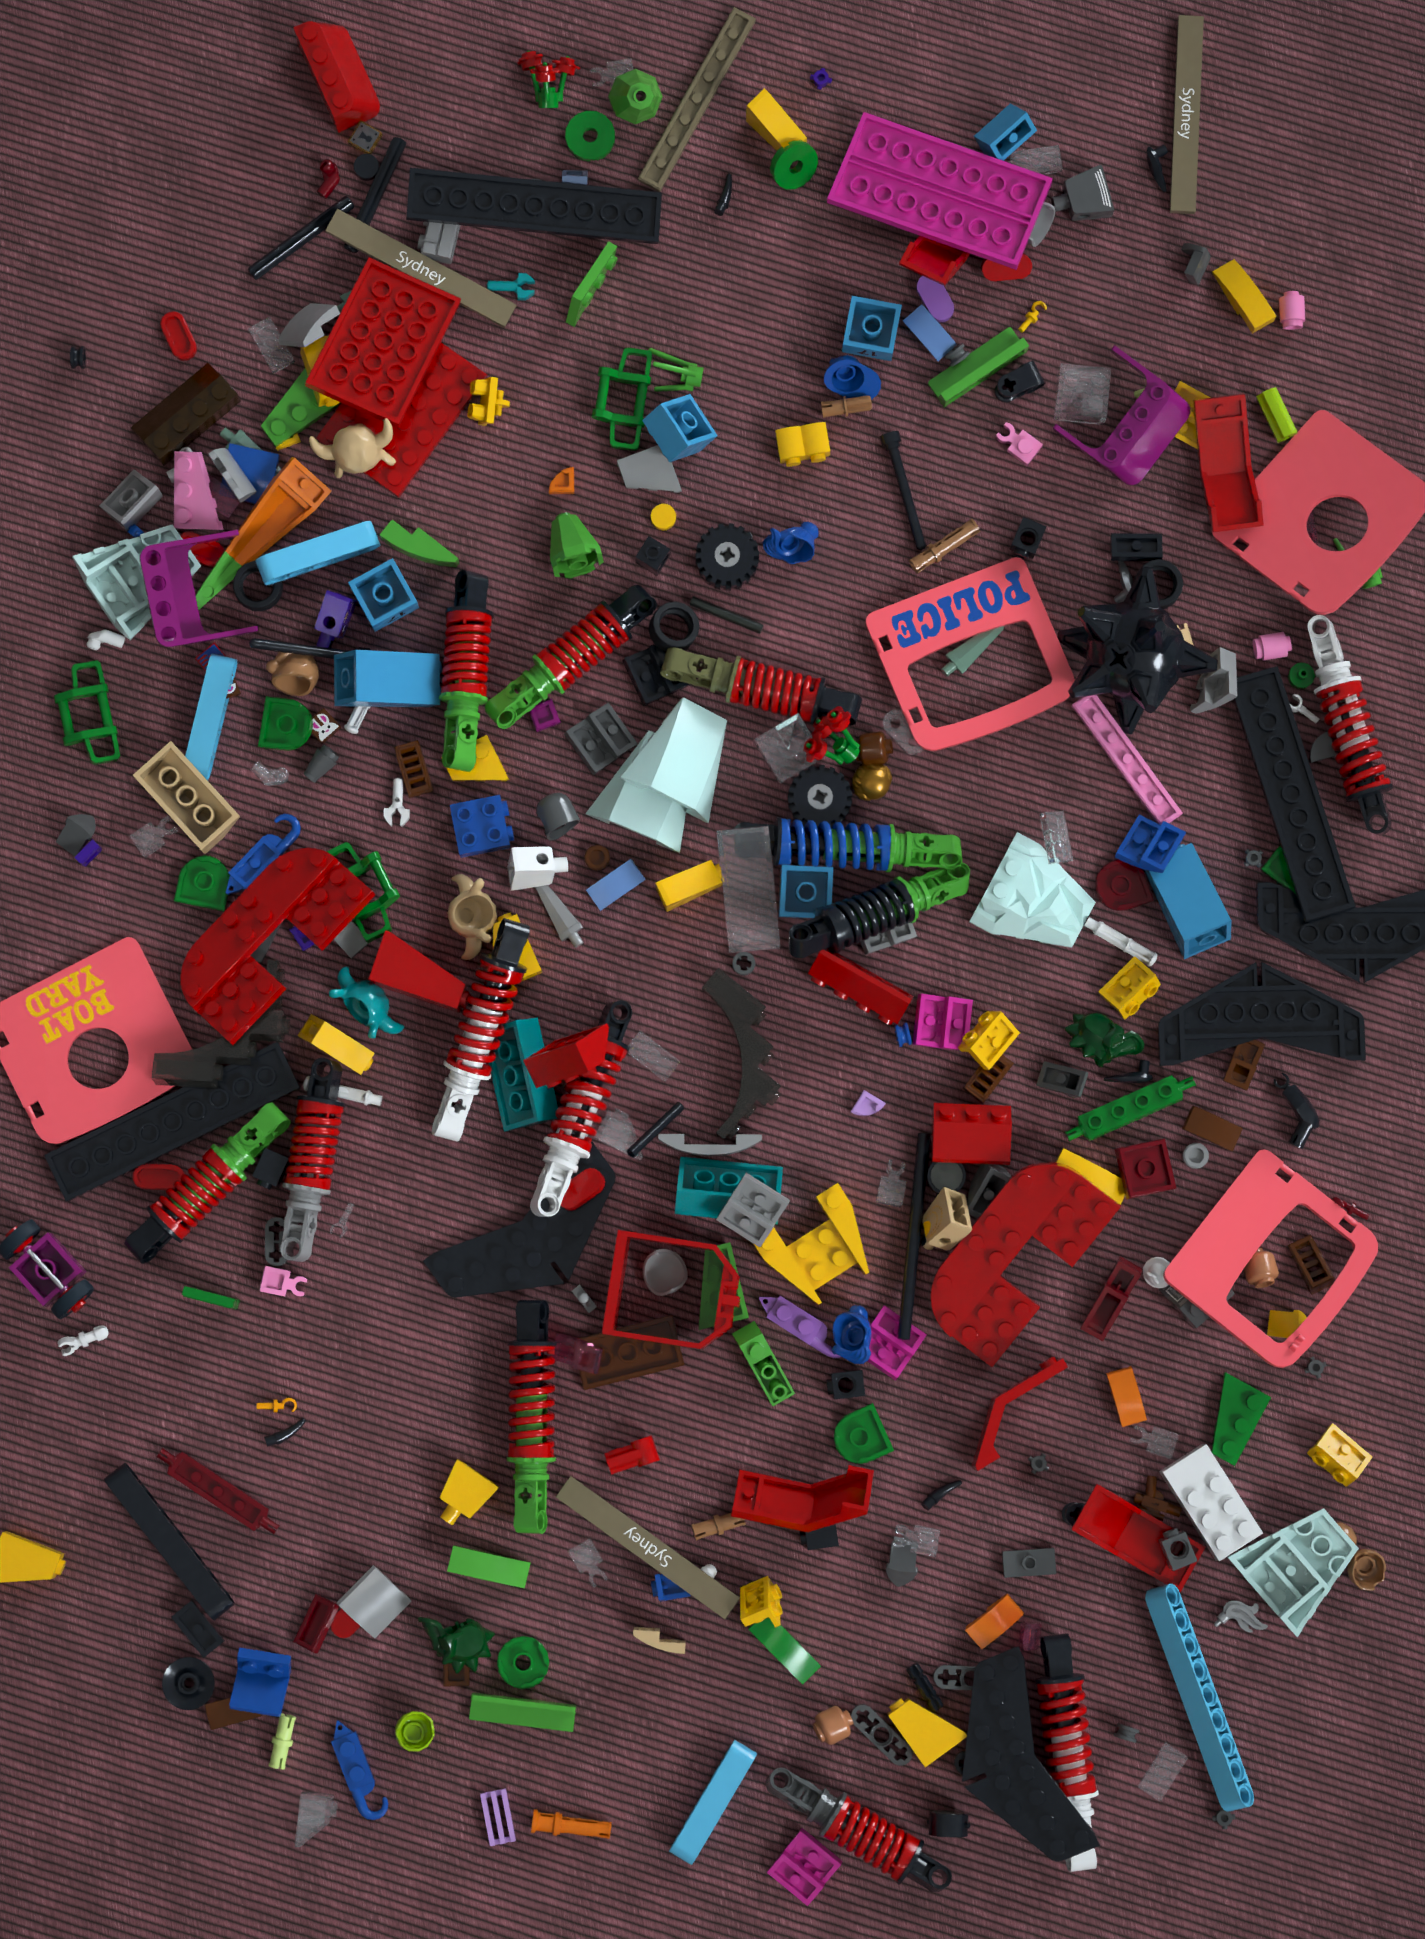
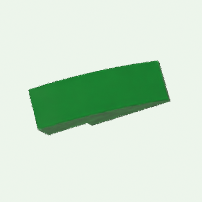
(785, 1649)

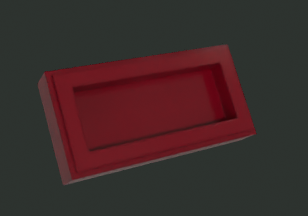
(316, 1623)

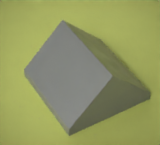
(131, 500)

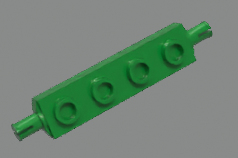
(1130, 1108)

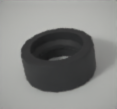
(1175, 575)
(248, 603)
(685, 613)

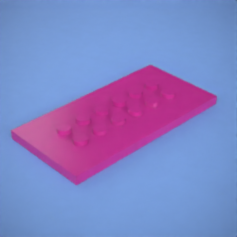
(939, 190)

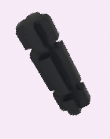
(925, 1687)

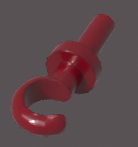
(1351, 1208)

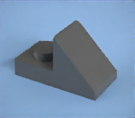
(1062, 1079)

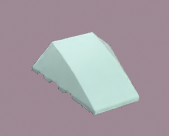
(117, 579)
(682, 758)
(640, 809)
(1297, 1566)

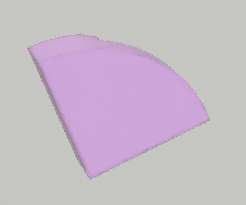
(867, 1105)

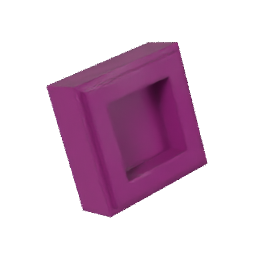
(544, 715)

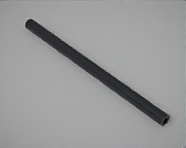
(913, 1237)

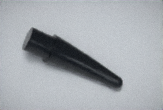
(724, 200)
(282, 1436)
(936, 1495)

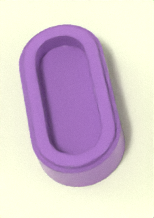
(935, 299)

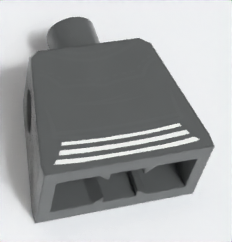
(1086, 196)

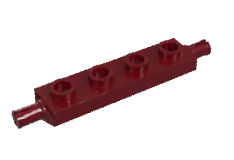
(218, 1491)

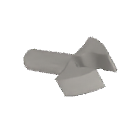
(584, 1299)

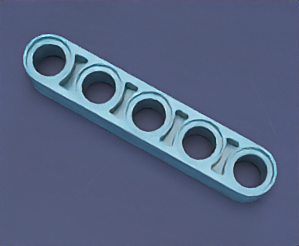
(317, 552)
(210, 713)
(713, 1802)

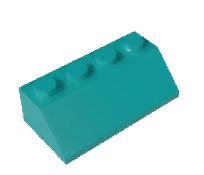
(515, 1091)
(708, 1184)

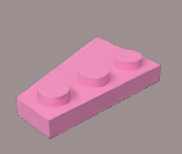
(192, 496)

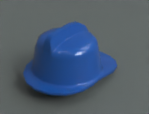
(851, 378)

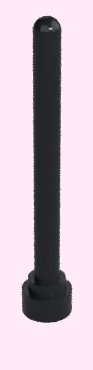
(891, 443)
(297, 648)

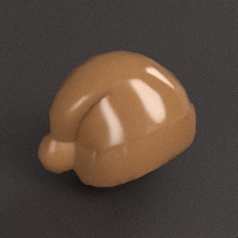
(293, 673)

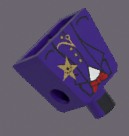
(336, 607)

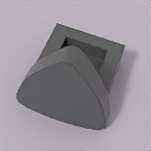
(1198, 263)
(76, 833)
(901, 1565)

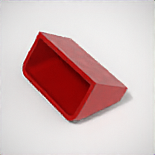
(337, 73)

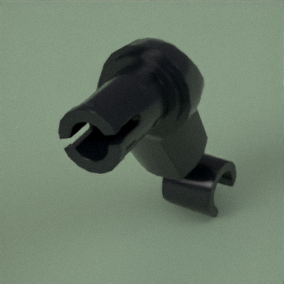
(1303, 1110)

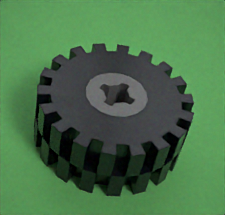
(725, 570)
(806, 796)

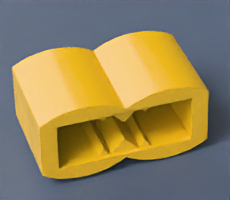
(803, 443)

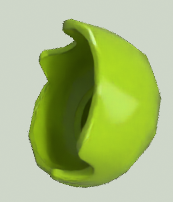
(414, 1731)

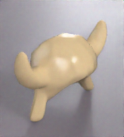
(356, 448)
(472, 914)

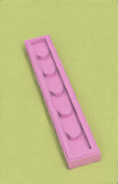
(1127, 759)

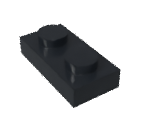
(1135, 547)
(198, 1628)

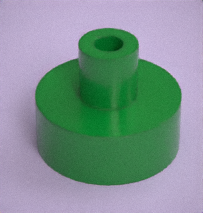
(1299, 681)

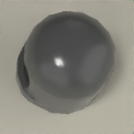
(554, 812)

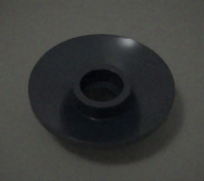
(174, 1683)

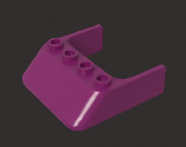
(1142, 431)
(173, 595)

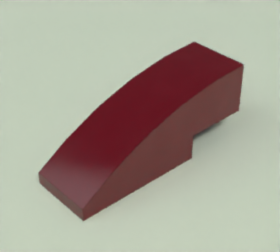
(1111, 1298)

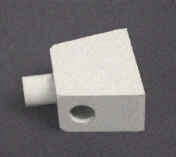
(533, 867)

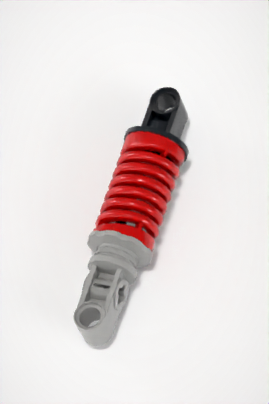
(310, 1156)

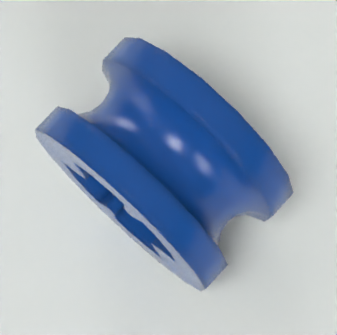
(903, 1034)

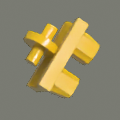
(490, 402)

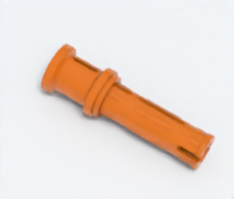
(559, 1824)

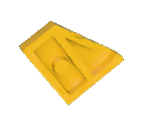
(486, 766)

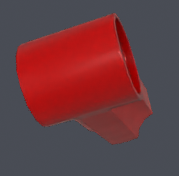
(636, 1454)

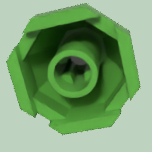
(624, 100)
(572, 547)

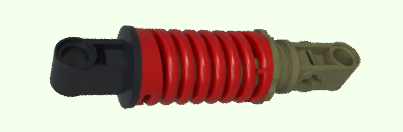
(762, 688)

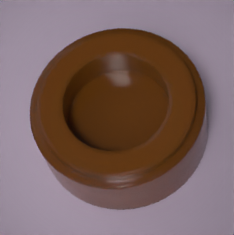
(597, 858)

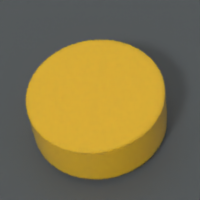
(663, 517)

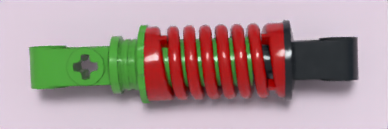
(570, 654)
(465, 668)
(194, 1198)

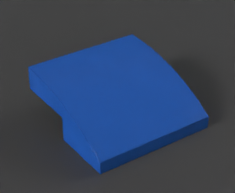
(257, 466)
(1150, 844)

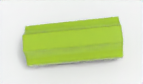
(1276, 415)

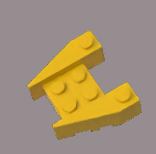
(821, 1252)

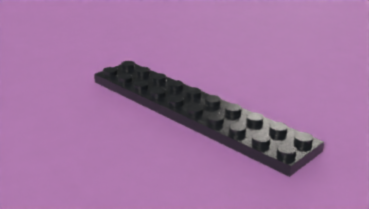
(533, 206)
(1292, 795)
(170, 1123)

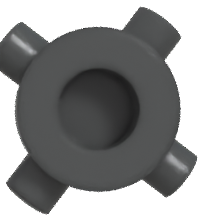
(1253, 858)
(1315, 1367)
(1038, 1463)
(1223, 1818)

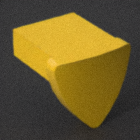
(1284, 1323)

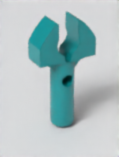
(514, 286)

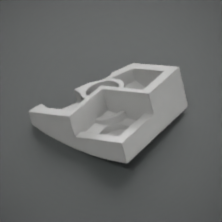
(232, 474)
(1217, 686)

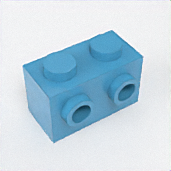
(1005, 132)

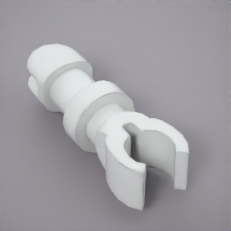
(99, 1333)

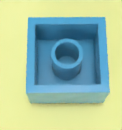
(871, 328)
(679, 428)
(383, 595)
(804, 890)

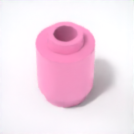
(1292, 310)
(1272, 646)

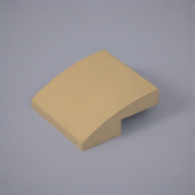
(652, 1637)

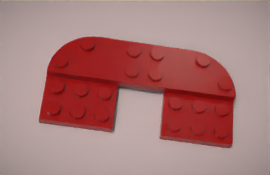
(304, 888)
(1037, 1201)

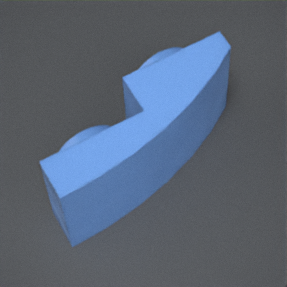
(929, 332)
(615, 884)

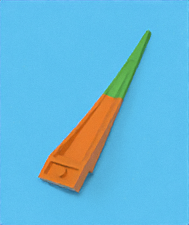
(282, 506)

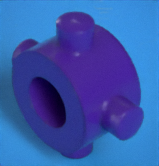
(820, 78)

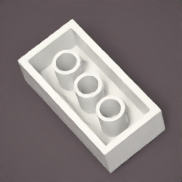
(1211, 1502)

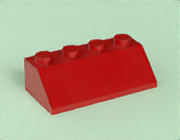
(860, 985)

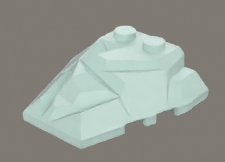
(1033, 898)

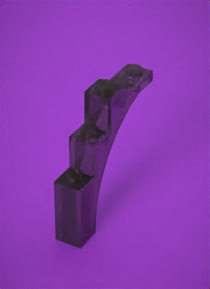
(743, 1012)
(202, 1065)

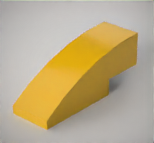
(1244, 296)
(1100, 1177)

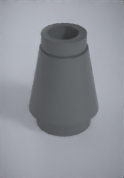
(321, 762)

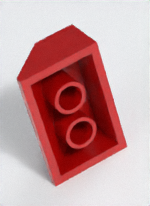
(568, 1057)
(971, 1133)

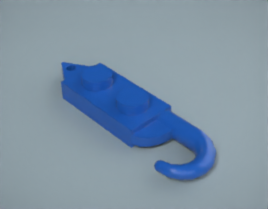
(262, 855)

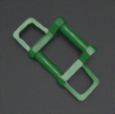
(643, 381)
(85, 736)
(390, 895)

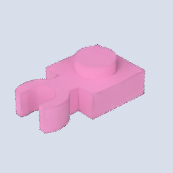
(1022, 446)
(277, 1281)

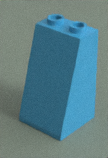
(386, 679)
(1190, 903)

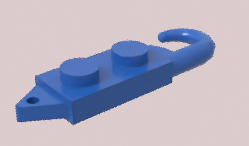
(356, 1770)

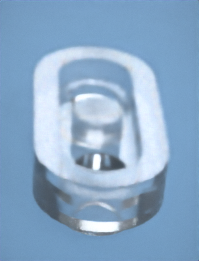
(902, 733)

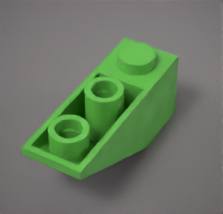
(763, 1363)

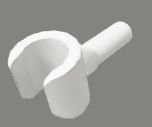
(1302, 709)

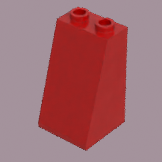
(414, 975)

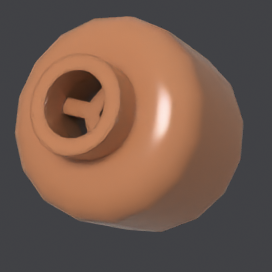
(1261, 1269)
(832, 1725)

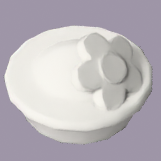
(1154, 1270)

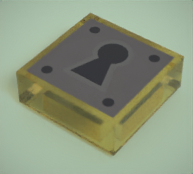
(365, 138)

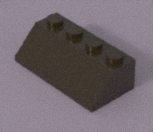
(186, 413)

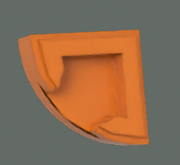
(563, 482)

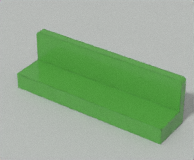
(978, 366)
(522, 1712)

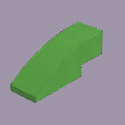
(417, 545)
(488, 1566)

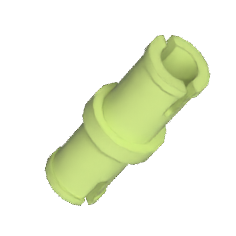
(282, 1741)

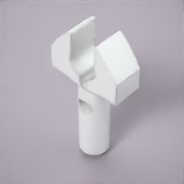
(397, 801)

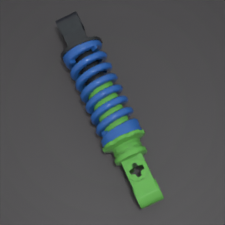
(863, 845)

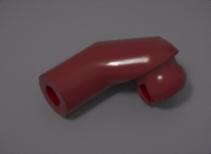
(330, 176)

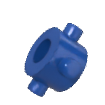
(134, 531)

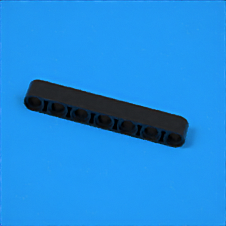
(169, 1541)

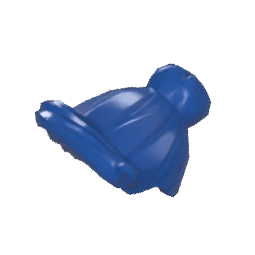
(792, 544)
(852, 1335)

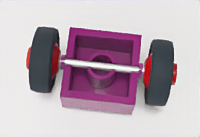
(46, 1269)

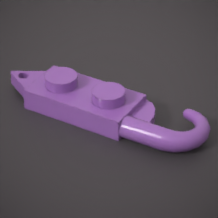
(798, 1323)

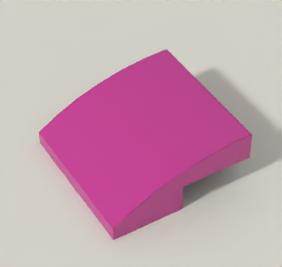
(941, 1021)
(886, 1350)
(804, 1866)

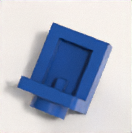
(666, 1589)

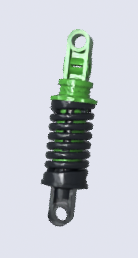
(876, 911)

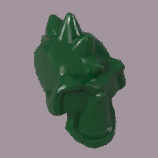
(1102, 1039)
(459, 1643)

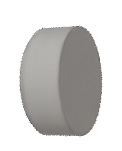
(1195, 1155)

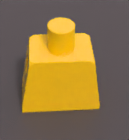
(465, 1492)

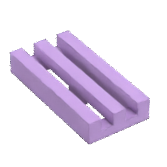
(502, 1839)

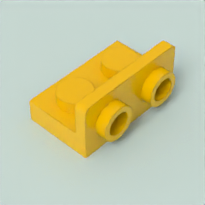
(1130, 987)
(989, 1038)
(1339, 1455)
(760, 1601)

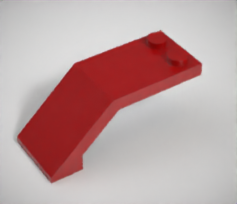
(933, 259)
(1226, 463)
(985, 1450)
(802, 1504)
(1131, 1535)

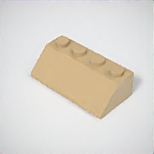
(187, 797)

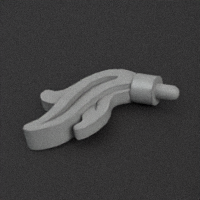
(1242, 1614)

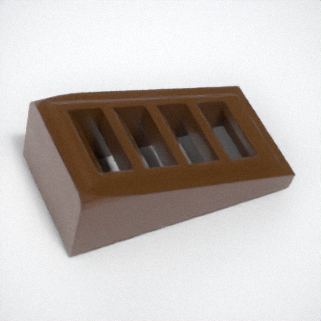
(408, 747)
(975, 1092)
(1312, 1286)

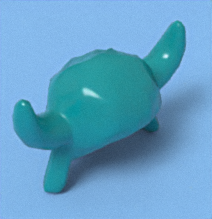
(366, 1003)

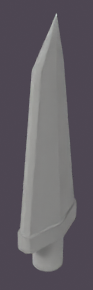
(561, 917)

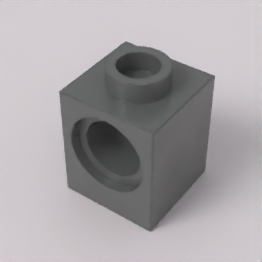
(1183, 1559)

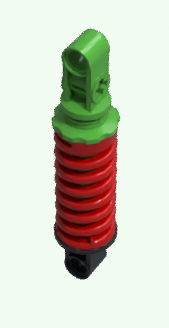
(532, 1447)

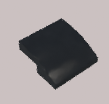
(645, 675)

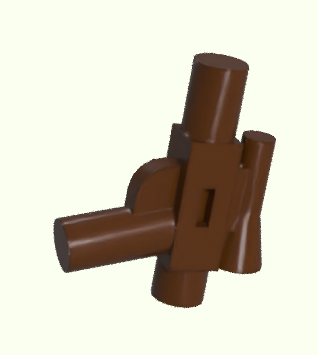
(1153, 1501)

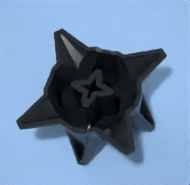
(1132, 652)

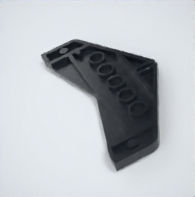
(1375, 933)
(1275, 1011)
(523, 1251)
(1016, 1781)

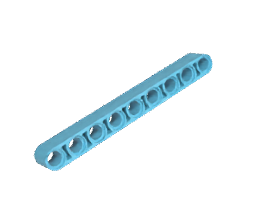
(1199, 1697)

